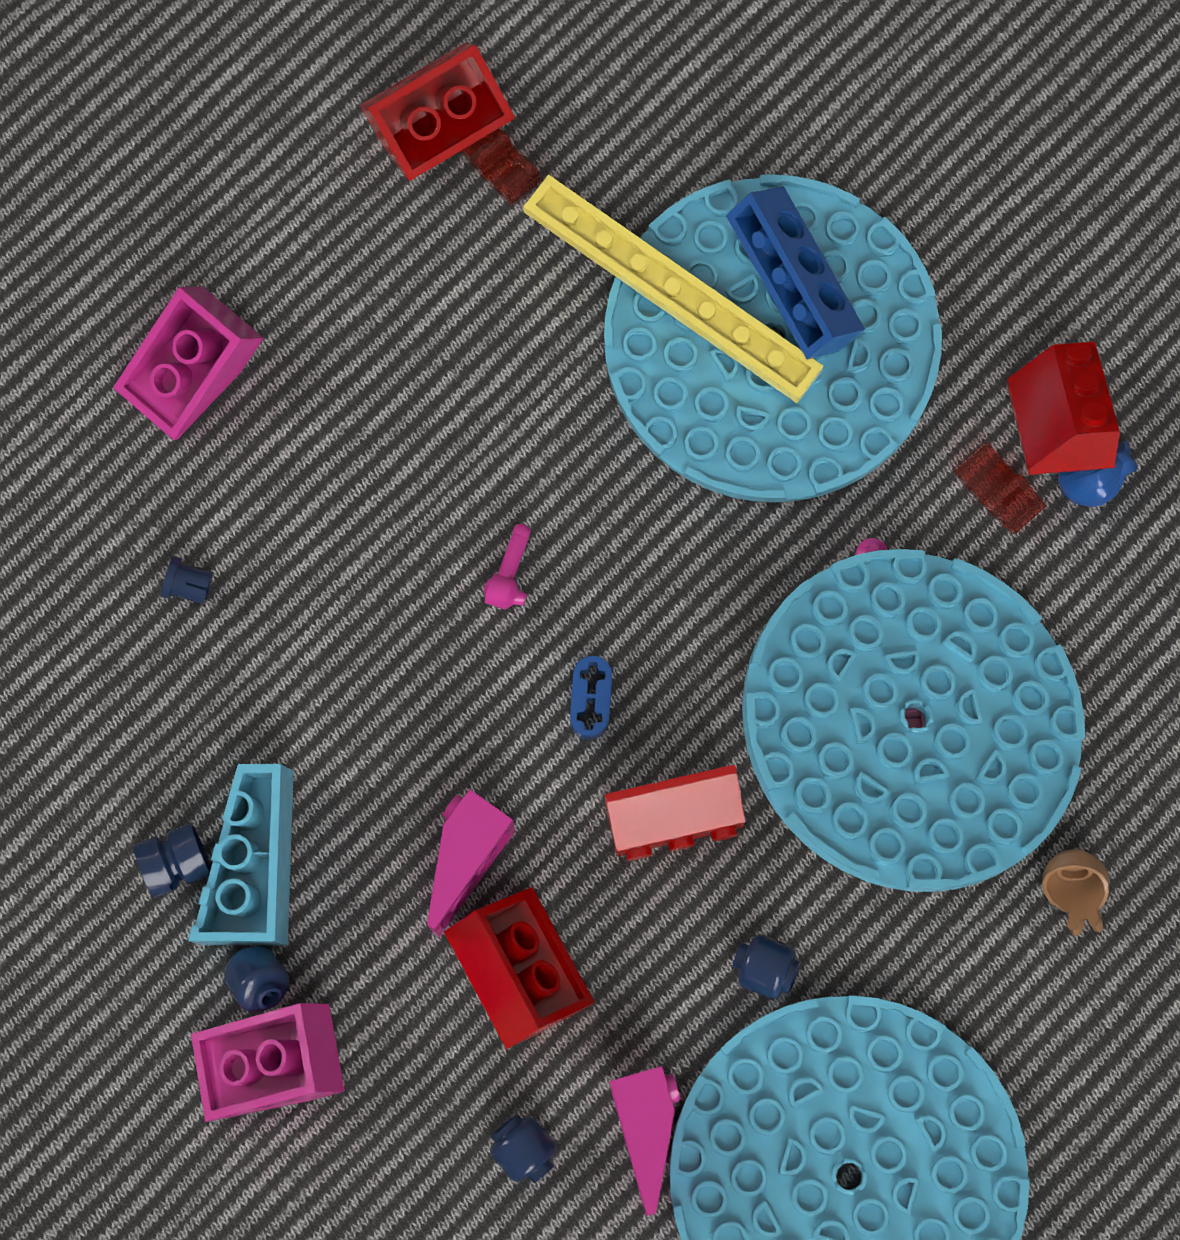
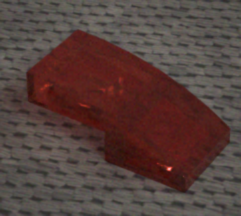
(502, 166)
(999, 489)

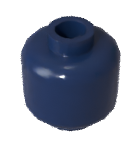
(766, 966)
(256, 978)
(523, 1148)

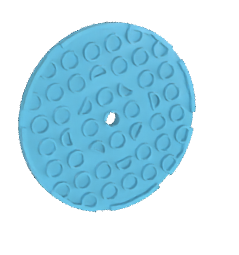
(728, 424)
(834, 738)
(838, 1088)

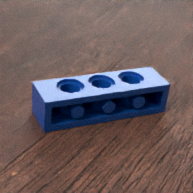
(795, 272)

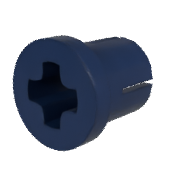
(186, 581)

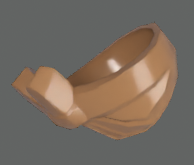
(1078, 886)

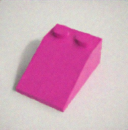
(187, 360)
(468, 847)
(267, 1061)
(646, 1119)

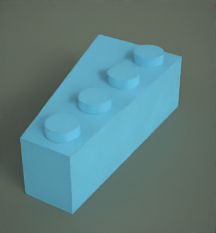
(251, 863)

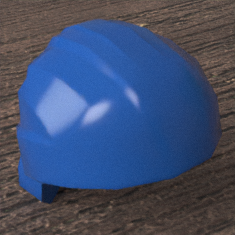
(1099, 485)

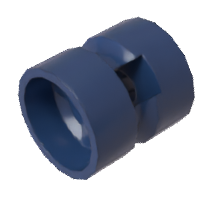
(172, 860)

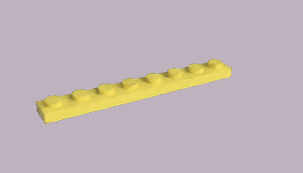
(673, 288)

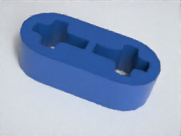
(601, 698)

